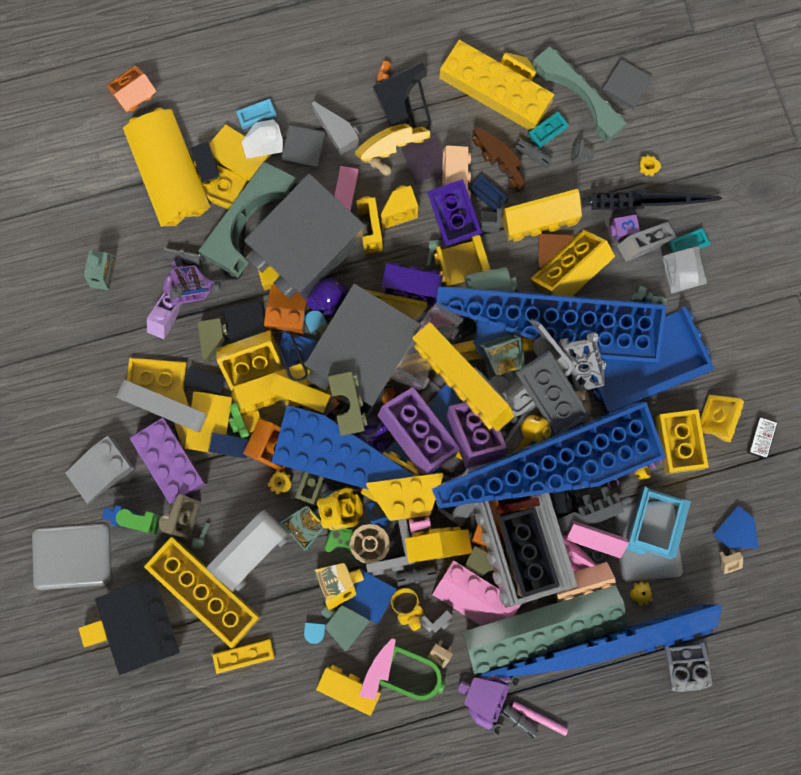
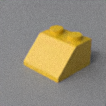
(400, 207)

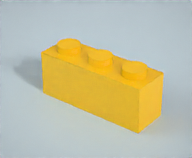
(346, 689)

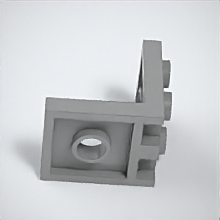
(396, 564)

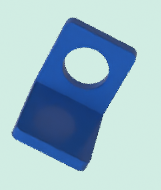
(380, 521)

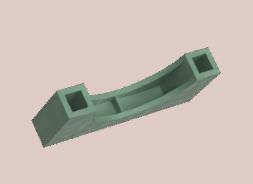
(223, 243)

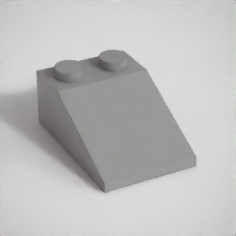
(99, 469)

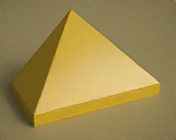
(519, 64)

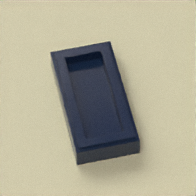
(488, 193)
(227, 445)

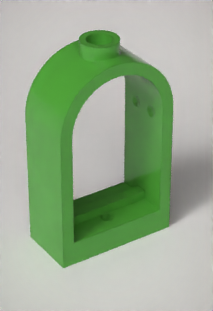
(439, 684)

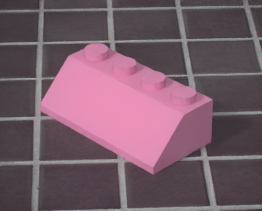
(472, 596)

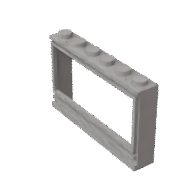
(496, 556)

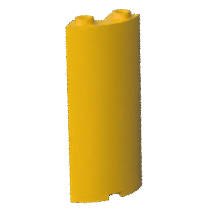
(166, 167)

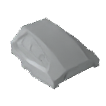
(684, 269)
(688, 667)

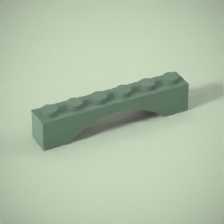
(554, 69)

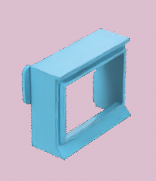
(642, 547)

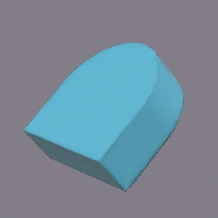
(315, 320)
(314, 632)

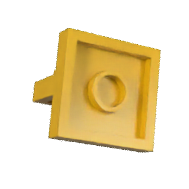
(721, 416)

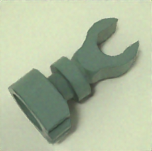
(640, 293)

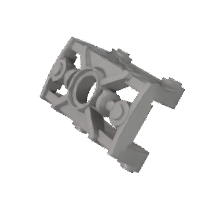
(594, 360)

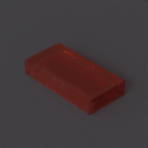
(518, 505)

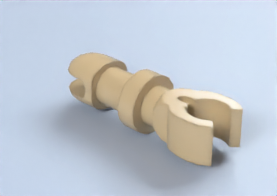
(375, 163)

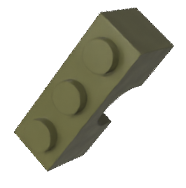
(352, 420)

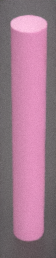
(539, 718)

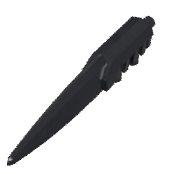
(639, 199)

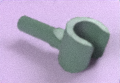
(432, 246)
(199, 543)

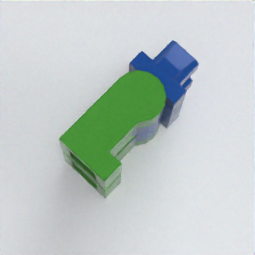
(125, 518)

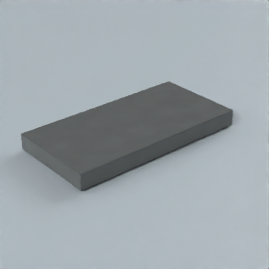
(552, 393)

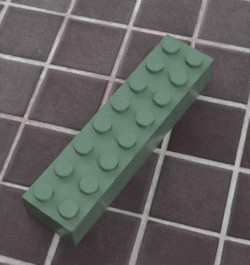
(545, 629)

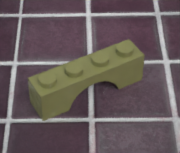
(479, 565)

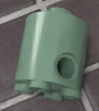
(491, 280)

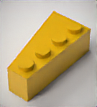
(255, 395)

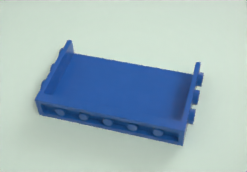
(680, 360)

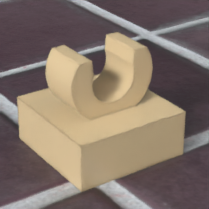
(732, 562)
(440, 655)

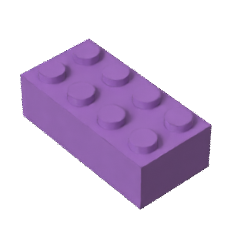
(418, 431)
(168, 460)

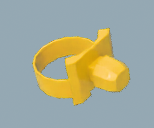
(410, 618)

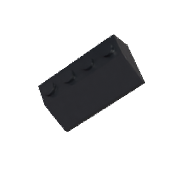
(528, 552)

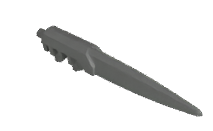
(593, 512)

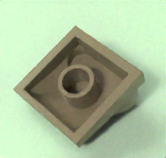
(181, 517)

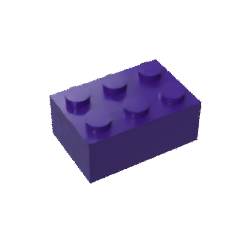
(411, 283)

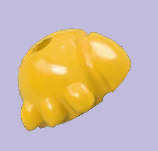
(651, 163)
(280, 477)
(636, 593)

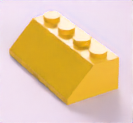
(542, 215)
(574, 265)

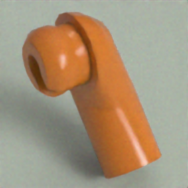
(383, 71)
(388, 395)

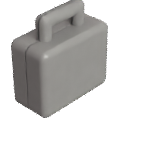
(655, 530)
(71, 556)

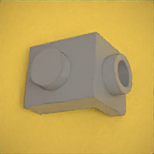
(441, 622)

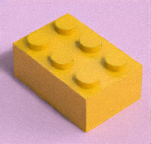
(682, 441)
(437, 544)

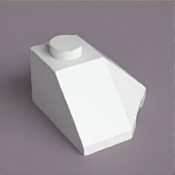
(263, 139)

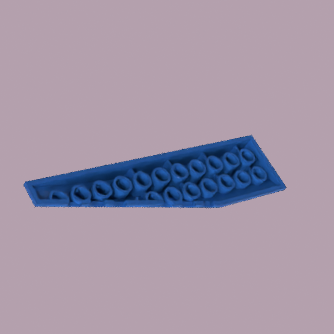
(624, 327)
(566, 461)
(633, 639)

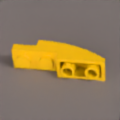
(385, 142)

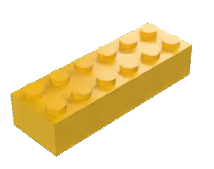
(496, 85)
(463, 377)
(202, 592)

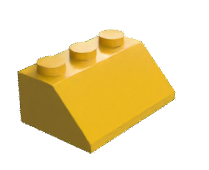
(249, 359)

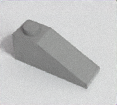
(338, 129)
(646, 241)

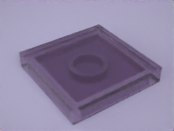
(424, 159)

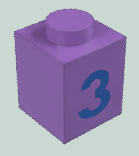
(624, 227)

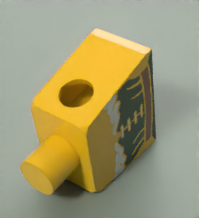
(337, 584)

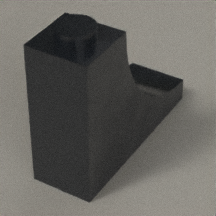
(393, 93)

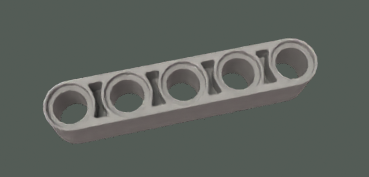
(161, 406)

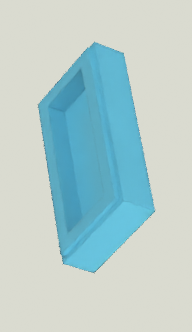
(255, 113)

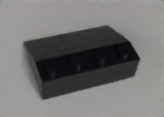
(137, 625)

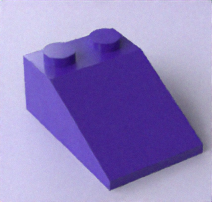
(454, 213)

